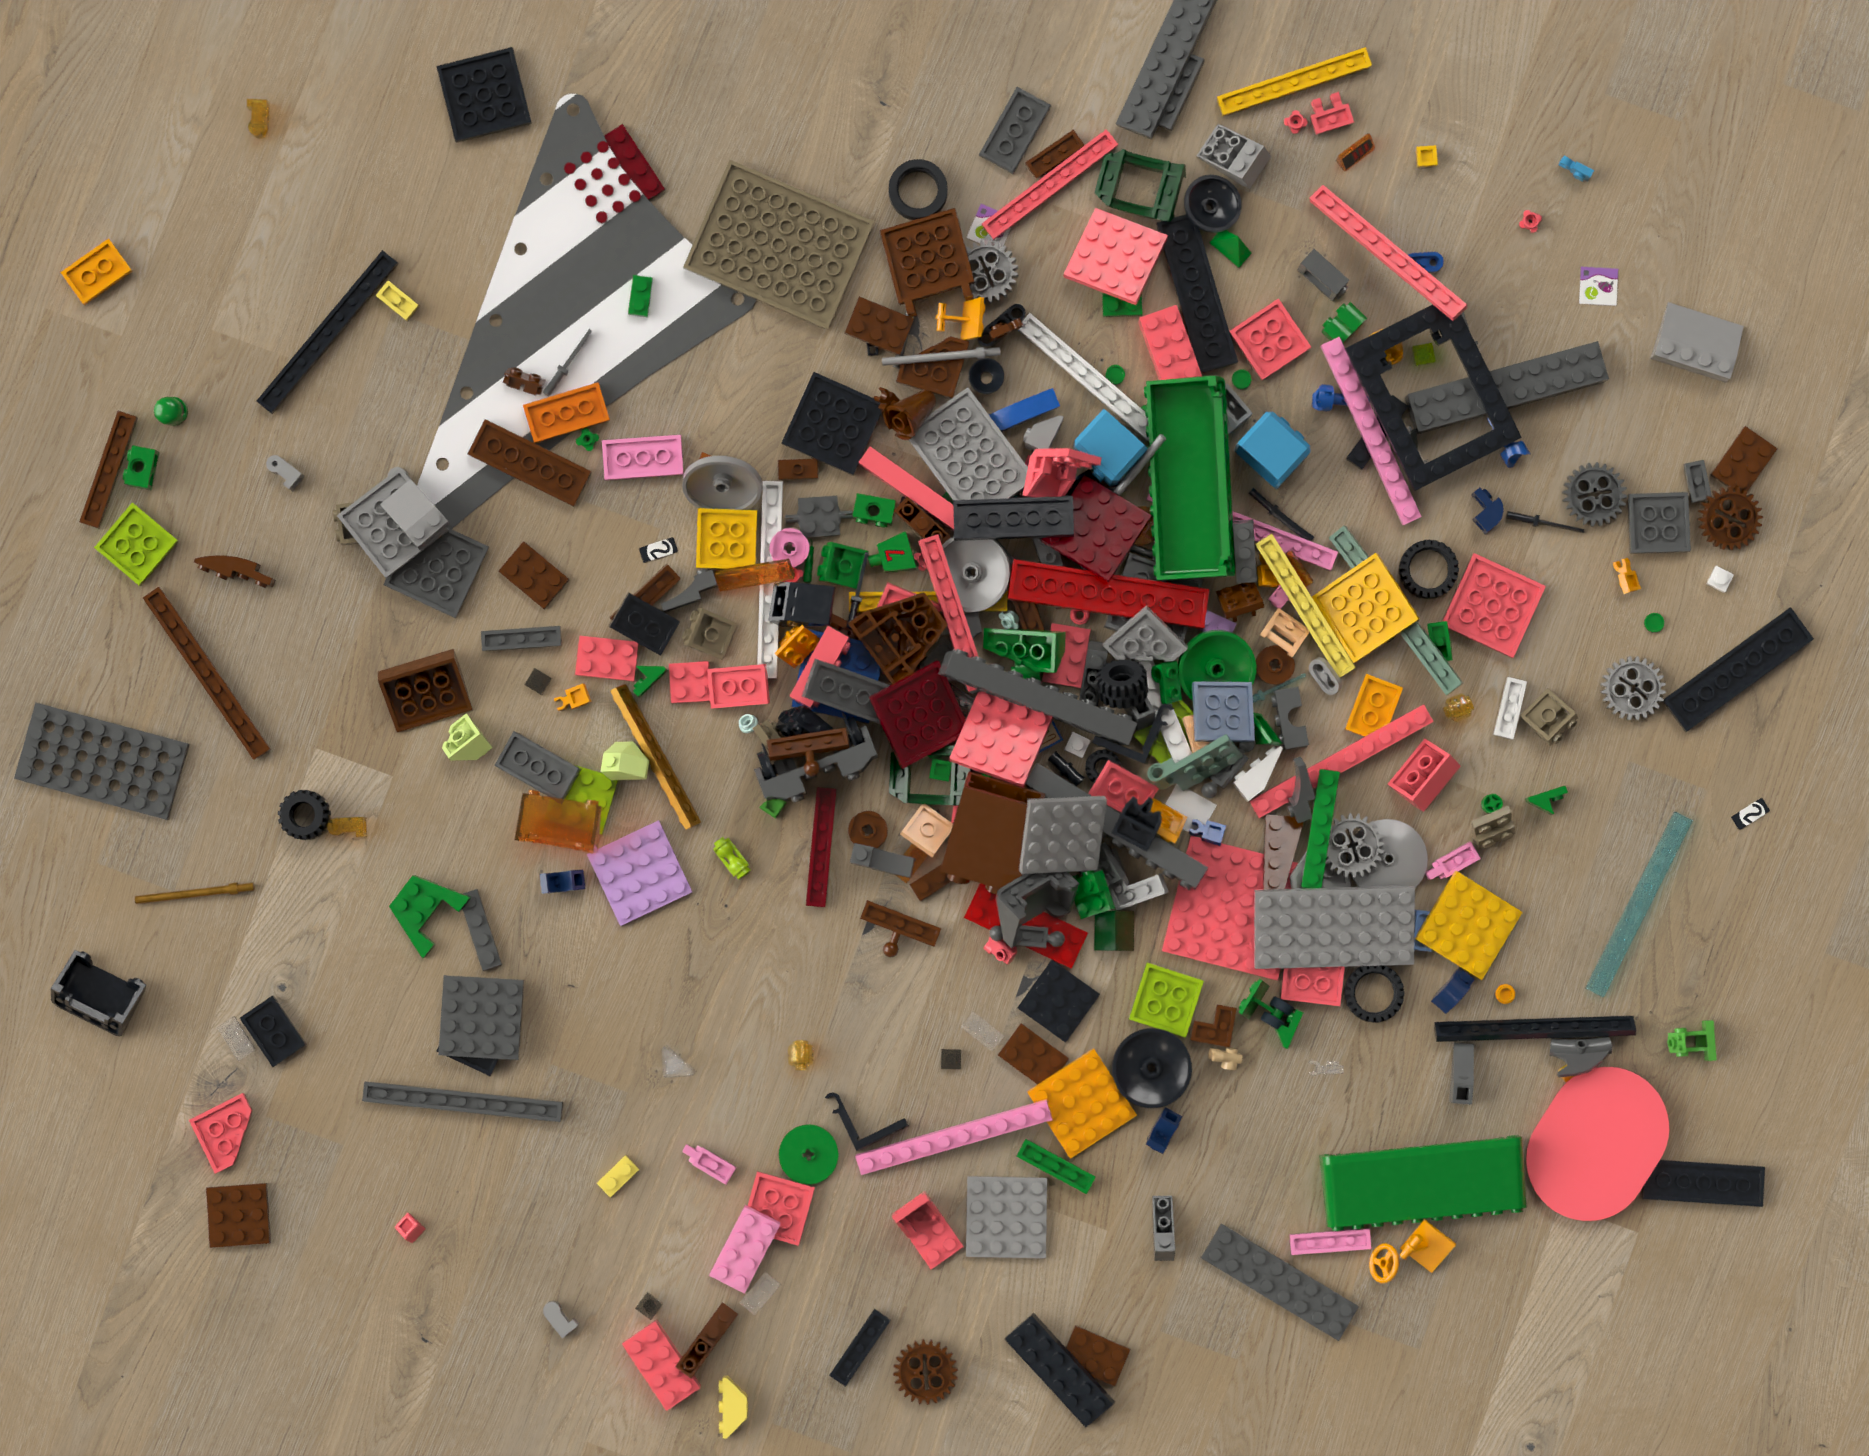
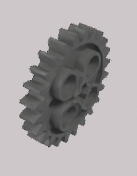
(1590, 477)

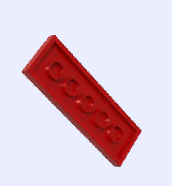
(984, 912)

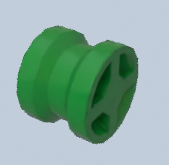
(1495, 802)

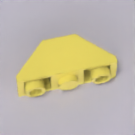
(733, 1406)

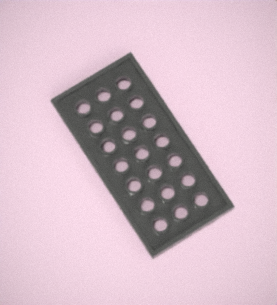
(100, 729)

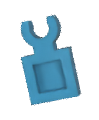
(1579, 170)

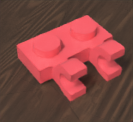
(1332, 118)

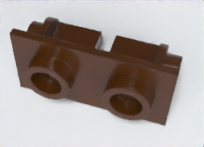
(516, 377)

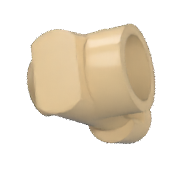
(1229, 1058)

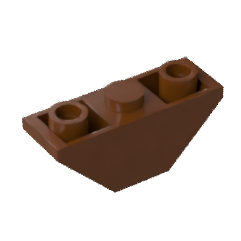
(919, 521)

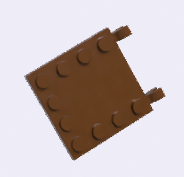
(927, 258)

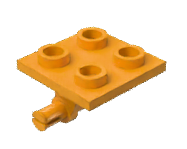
(971, 318)
(797, 645)
(1427, 1246)

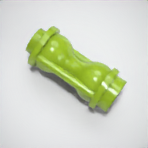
(737, 865)

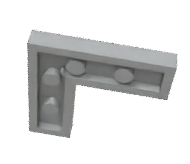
(1128, 895)

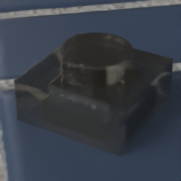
(538, 681)
(950, 1058)
(649, 1305)

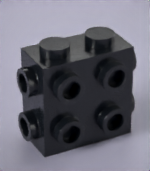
(800, 721)

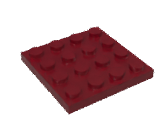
(631, 161)
(1103, 529)
(919, 714)

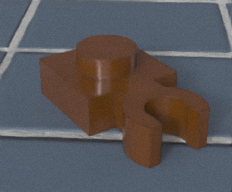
(999, 330)
(886, 399)

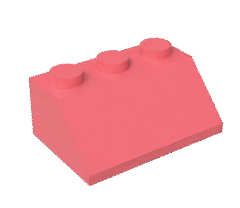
(1424, 775)

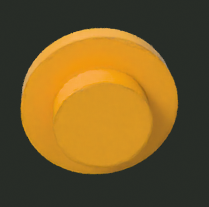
(1505, 994)

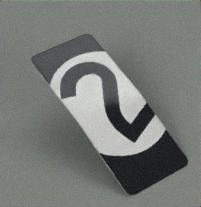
(658, 549)
(1750, 813)

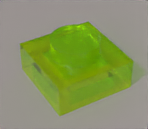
(1423, 354)

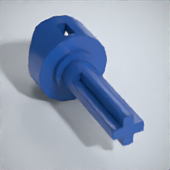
(1327, 398)
(1513, 452)

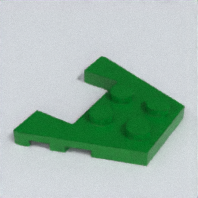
(417, 904)

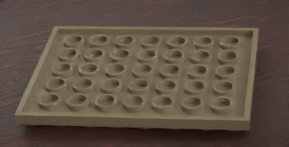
(778, 244)

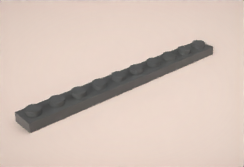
(462, 1101)

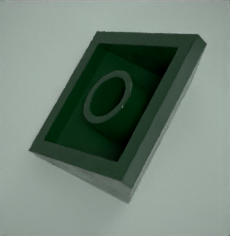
(1114, 931)

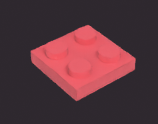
(689, 682)

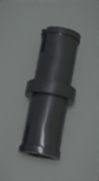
(1066, 768)

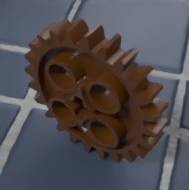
(1738, 502)
(943, 1370)

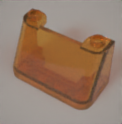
(559, 822)

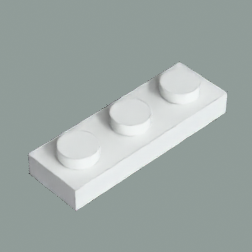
(1510, 708)

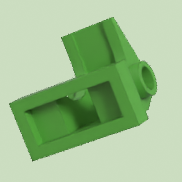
(1703, 1040)

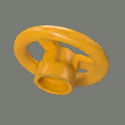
(1388, 1264)

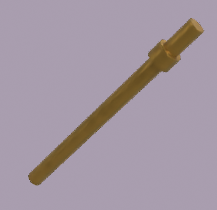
(232, 888)

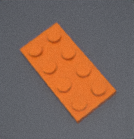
(566, 412)

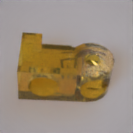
(260, 117)
(340, 826)

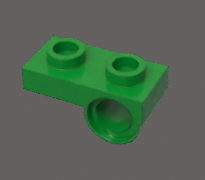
(1168, 678)

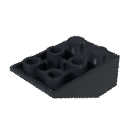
(801, 604)

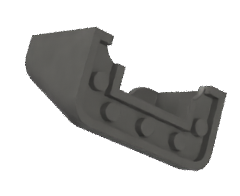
(1031, 896)

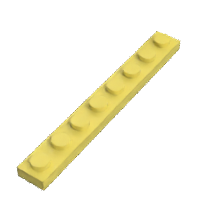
(1305, 605)

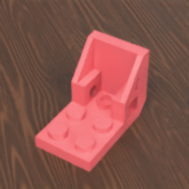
(1054, 471)
(927, 1230)

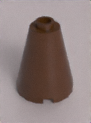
(909, 414)

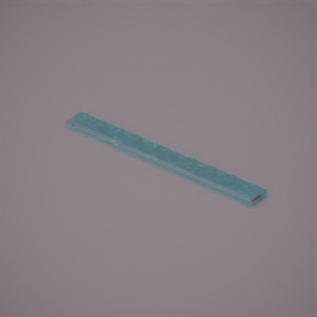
(1638, 904)

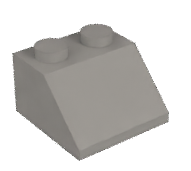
(1042, 434)

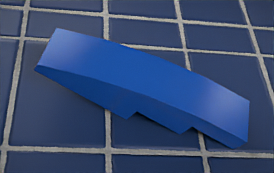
(1025, 410)

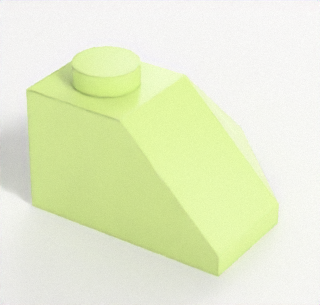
(465, 741)
(624, 762)

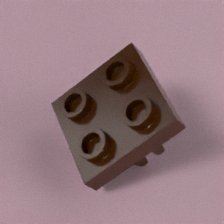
(1240, 600)

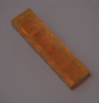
(754, 575)

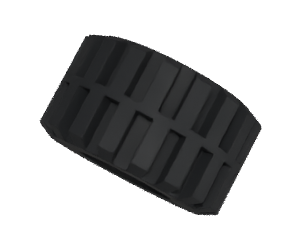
(1122, 683)
(287, 814)

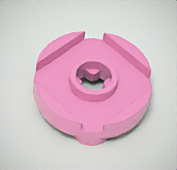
(786, 536)

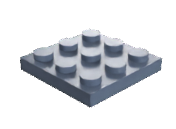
(1223, 710)

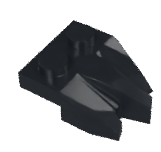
(1138, 823)

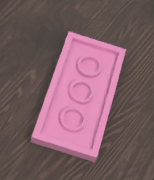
(642, 457)
(744, 1249)

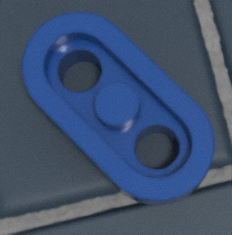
(1424, 258)

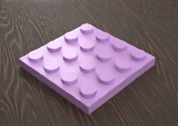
(639, 873)

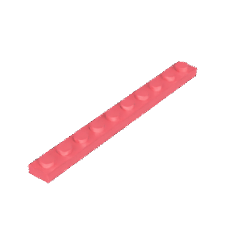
(1388, 253)
(1346, 757)

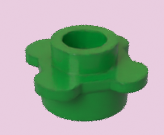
(593, 438)

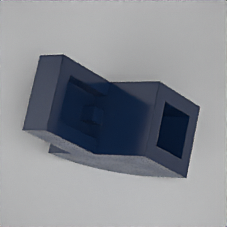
(1492, 510)
(562, 881)
(1453, 990)
(1163, 1130)

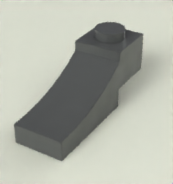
(703, 581)
(1303, 792)
(882, 860)

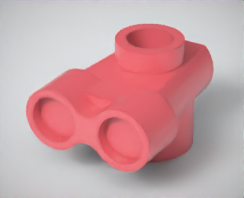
(1000, 950)

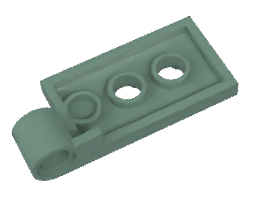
(1196, 766)

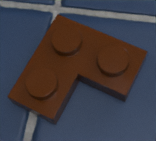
(1220, 1031)

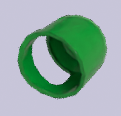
(169, 411)

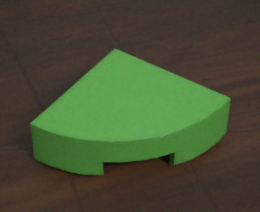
(773, 807)

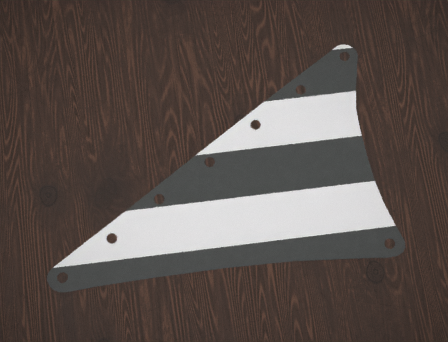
(548, 299)

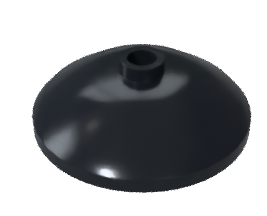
(1220, 196)

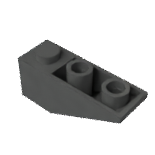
(1095, 659)
(1462, 1074)
(1163, 1228)

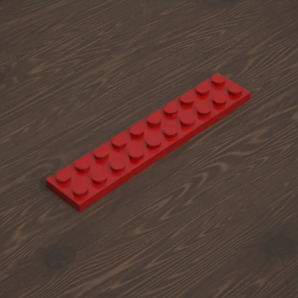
(1118, 597)

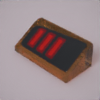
(1355, 152)

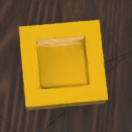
(1426, 156)

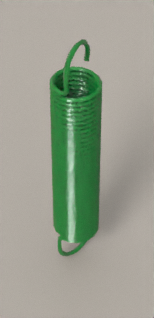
(808, 565)

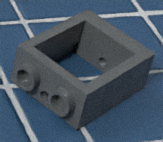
(1323, 275)

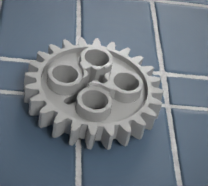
(1001, 265)
(1643, 673)
(1370, 840)

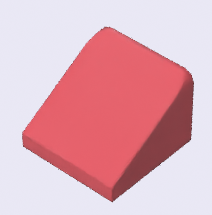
(409, 1228)

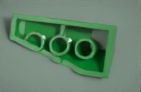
(1033, 648)

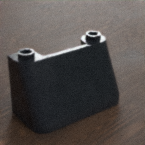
(96, 994)

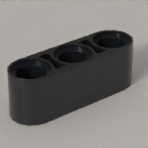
(1006, 318)

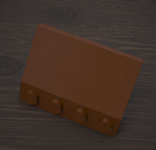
(424, 690)

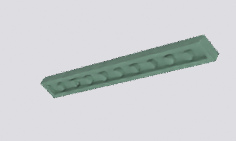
(1413, 635)

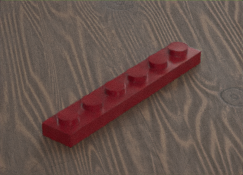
(821, 847)

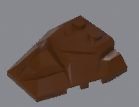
(899, 634)

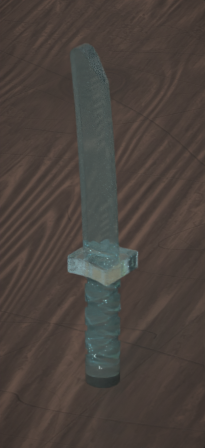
(1260, 696)

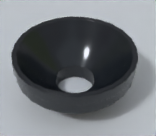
(990, 366)

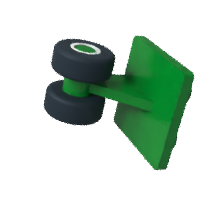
(1249, 1005)

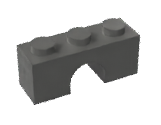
(1245, 551)
(1290, 735)

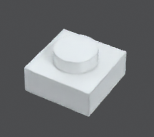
(1720, 579)
(1077, 745)

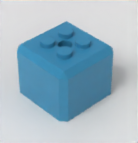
(1114, 444)
(1273, 449)

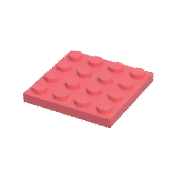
(1115, 256)
(1493, 605)
(1001, 739)

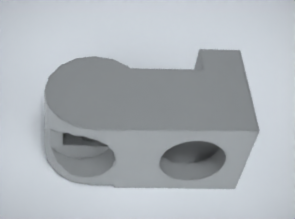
(281, 467)
(558, 1319)

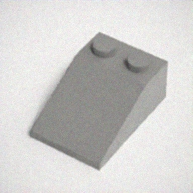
(415, 514)

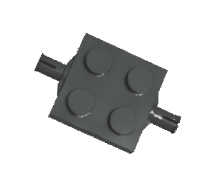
(819, 516)

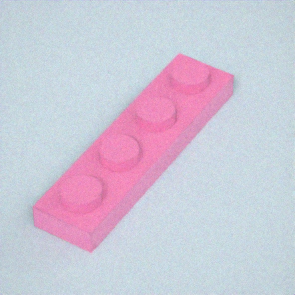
(1330, 1241)

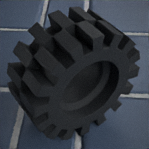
(1094, 758)

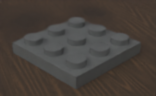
(1659, 522)

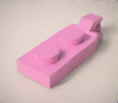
(1453, 861)
(710, 1163)

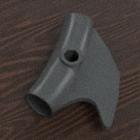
(1580, 1054)

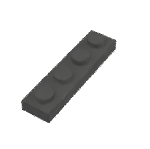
(1181, 92)
(521, 638)
(481, 931)

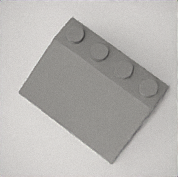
(1697, 342)

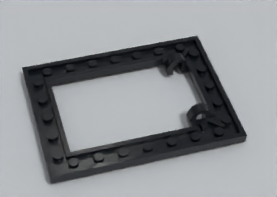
(1370, 362)

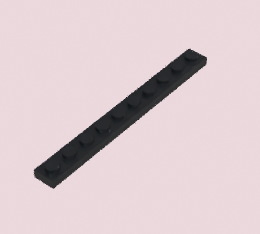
(327, 332)
(1535, 1028)

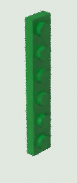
(1320, 829)

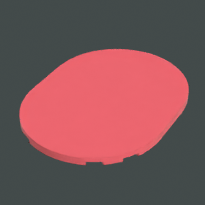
(1597, 1144)

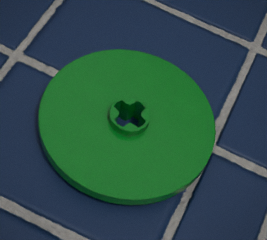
(819, 1142)

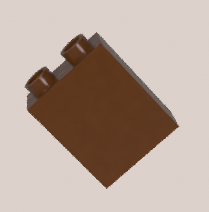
(987, 833)

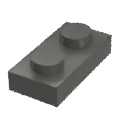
(1697, 481)

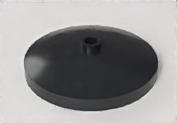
(1171, 1070)

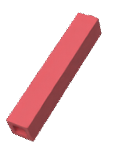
(908, 486)

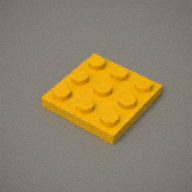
(726, 538)

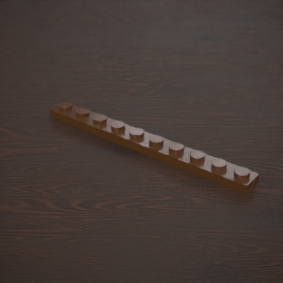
(206, 673)

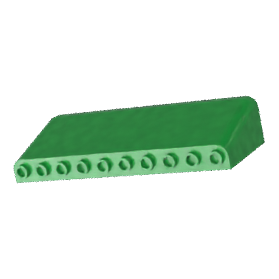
(1190, 478)
(1423, 1182)

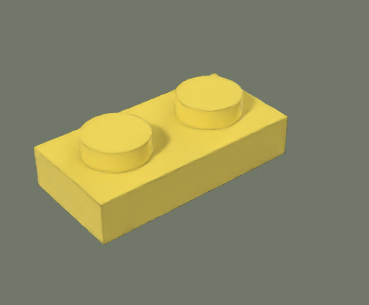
(397, 300)
(618, 1176)

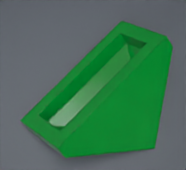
(1231, 247)
(1263, 732)

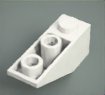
(1255, 780)

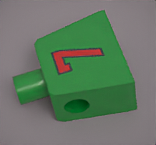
(894, 555)

